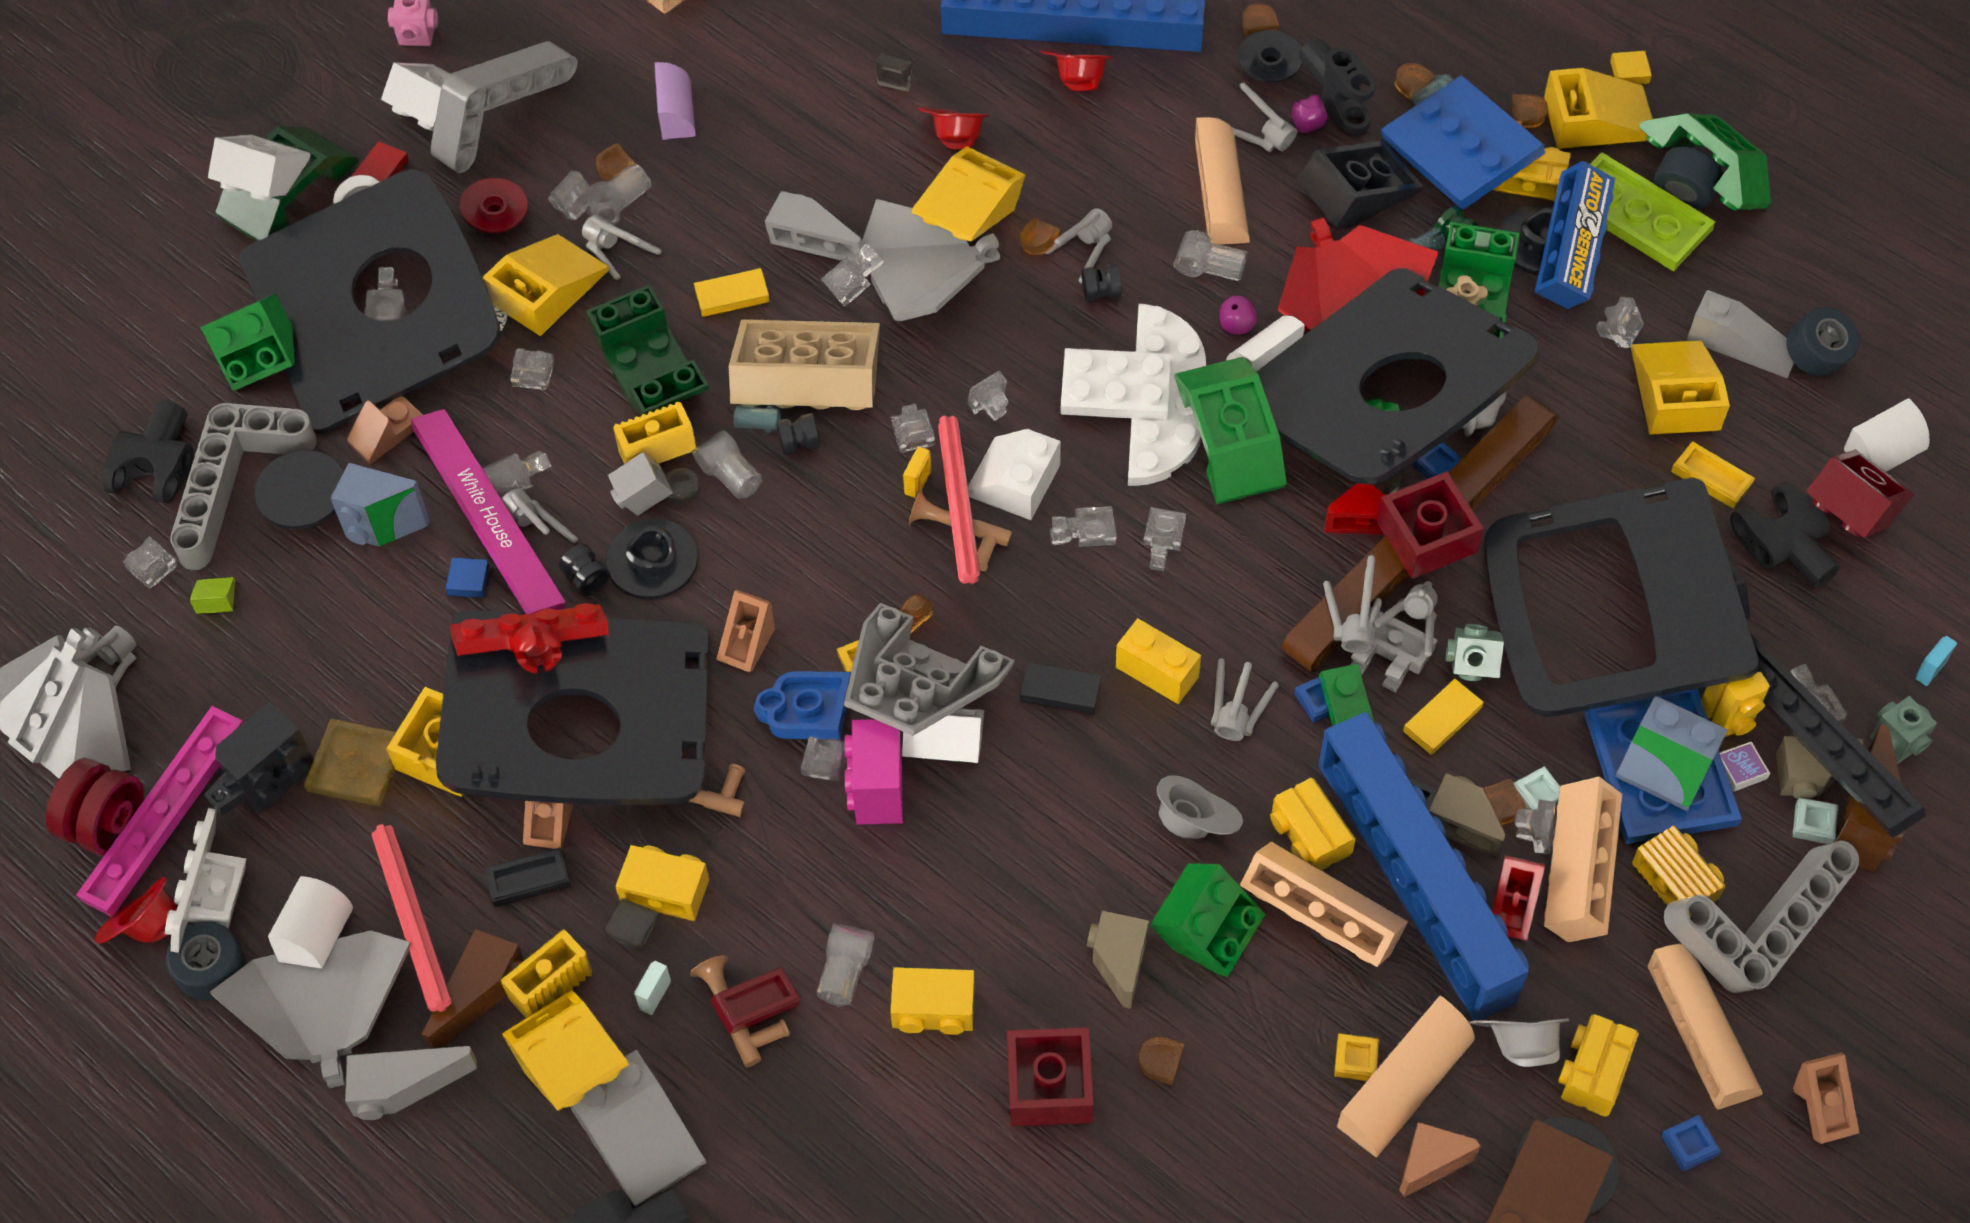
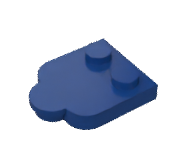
(805, 705)

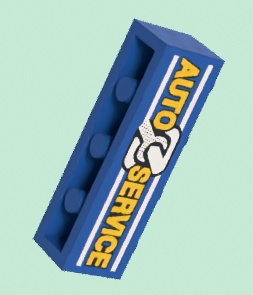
(1575, 235)

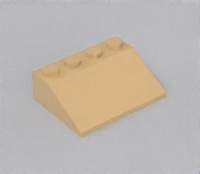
(804, 364)

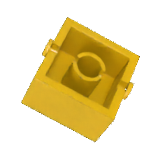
(416, 741)

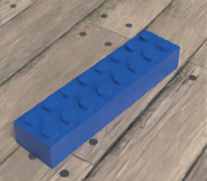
(1095, 22)
(1423, 867)

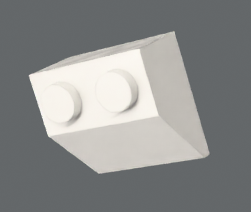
(415, 91)
(256, 165)
(1016, 472)

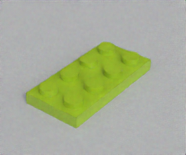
(1651, 216)

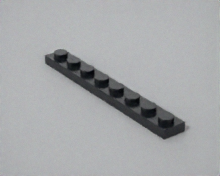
(1837, 748)

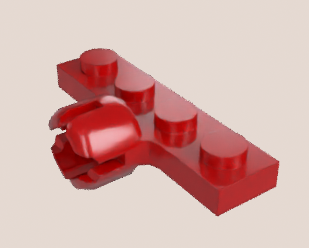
(532, 636)

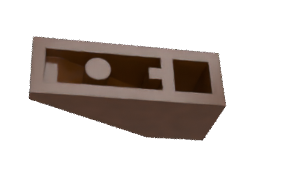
(473, 986)

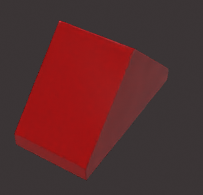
(1355, 511)
(1517, 895)

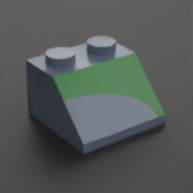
(377, 506)
(1671, 753)

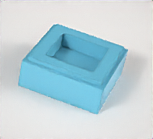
(1935, 660)

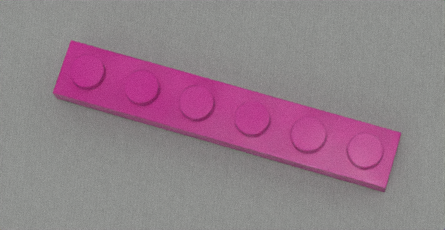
(158, 815)

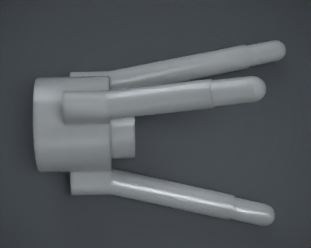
(1276, 130)
(1090, 229)
(604, 235)
(526, 510)
(1418, 605)
(1358, 629)
(114, 647)
(1232, 720)

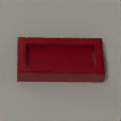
(755, 1000)

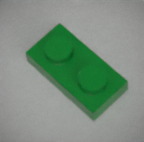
(1344, 693)

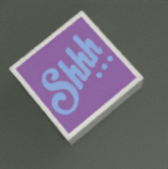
(1744, 766)

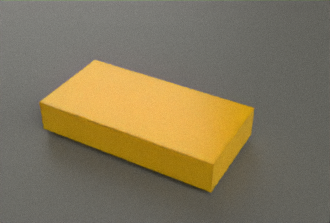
(731, 292)
(1719, 476)
(1443, 716)

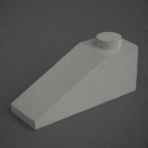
(808, 227)
(1740, 334)
(397, 1079)

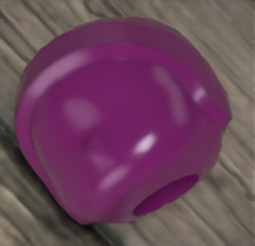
(1309, 114)
(1237, 315)

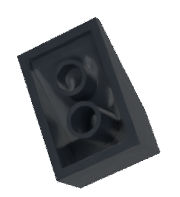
(1357, 181)

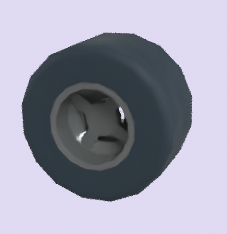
(1689, 176)
(1823, 341)
(199, 947)

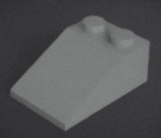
(638, 1132)

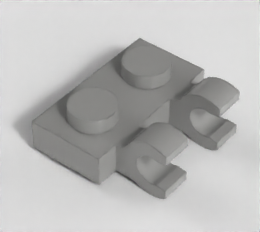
(1399, 644)

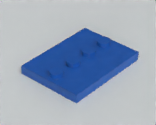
(1462, 142)
(1642, 813)

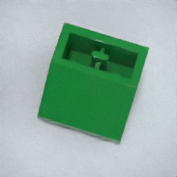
(252, 341)
(1208, 918)

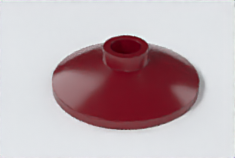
(493, 205)

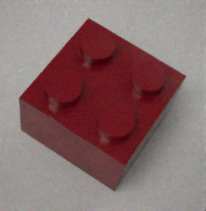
(1858, 494)
(1429, 524)
(1050, 1076)

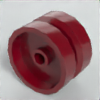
(92, 804)

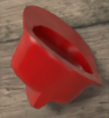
(1080, 71)
(956, 128)
(142, 918)

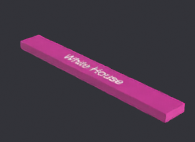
(487, 513)

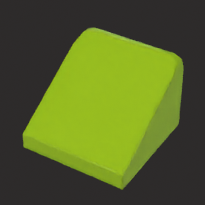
(213, 595)

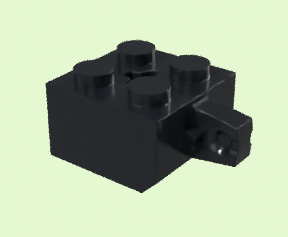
(259, 762)

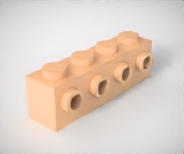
(1583, 860)
(1323, 904)

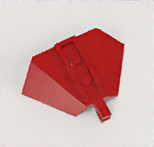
(1339, 270)

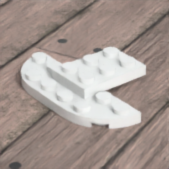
(1143, 389)

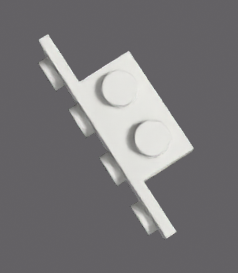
(209, 887)

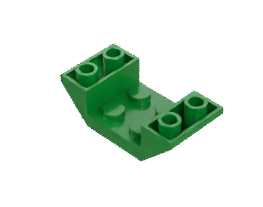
(1746, 179)
(1485, 257)
(1234, 428)

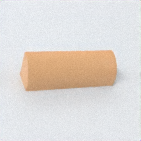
(1220, 182)
(1703, 1026)
(1407, 1077)

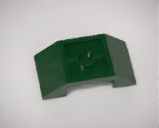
(263, 218)
(644, 352)

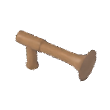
(990, 533)
(725, 800)
(712, 973)

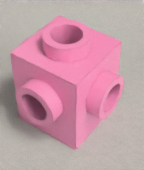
(413, 22)

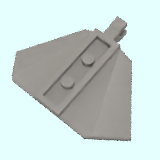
(921, 261)
(61, 706)
(314, 1009)

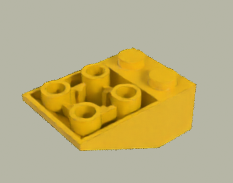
(1594, 108)
(970, 194)
(542, 281)
(1680, 387)
(565, 1050)

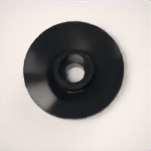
(1270, 56)

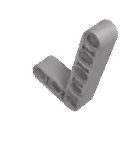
(487, 86)
(225, 437)
(1773, 923)

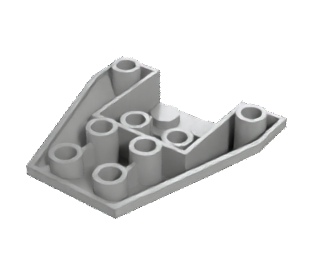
(911, 683)

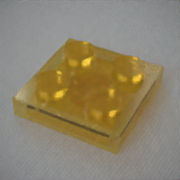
(352, 763)

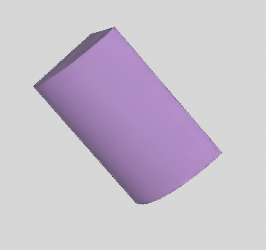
(674, 101)

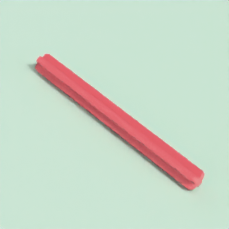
(958, 500)
(411, 919)

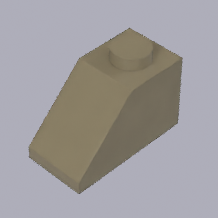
(1800, 772)
(1467, 815)
(1118, 952)

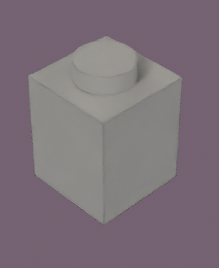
(639, 484)

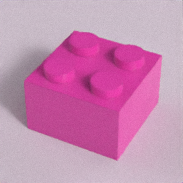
(874, 772)

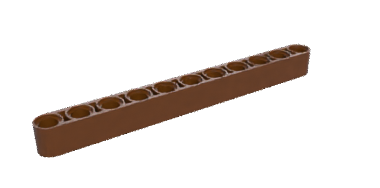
(1475, 476)

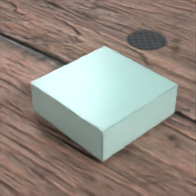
(1536, 787)
(1815, 821)
(652, 987)

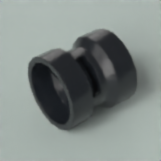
(1101, 283)
(798, 434)
(587, 572)

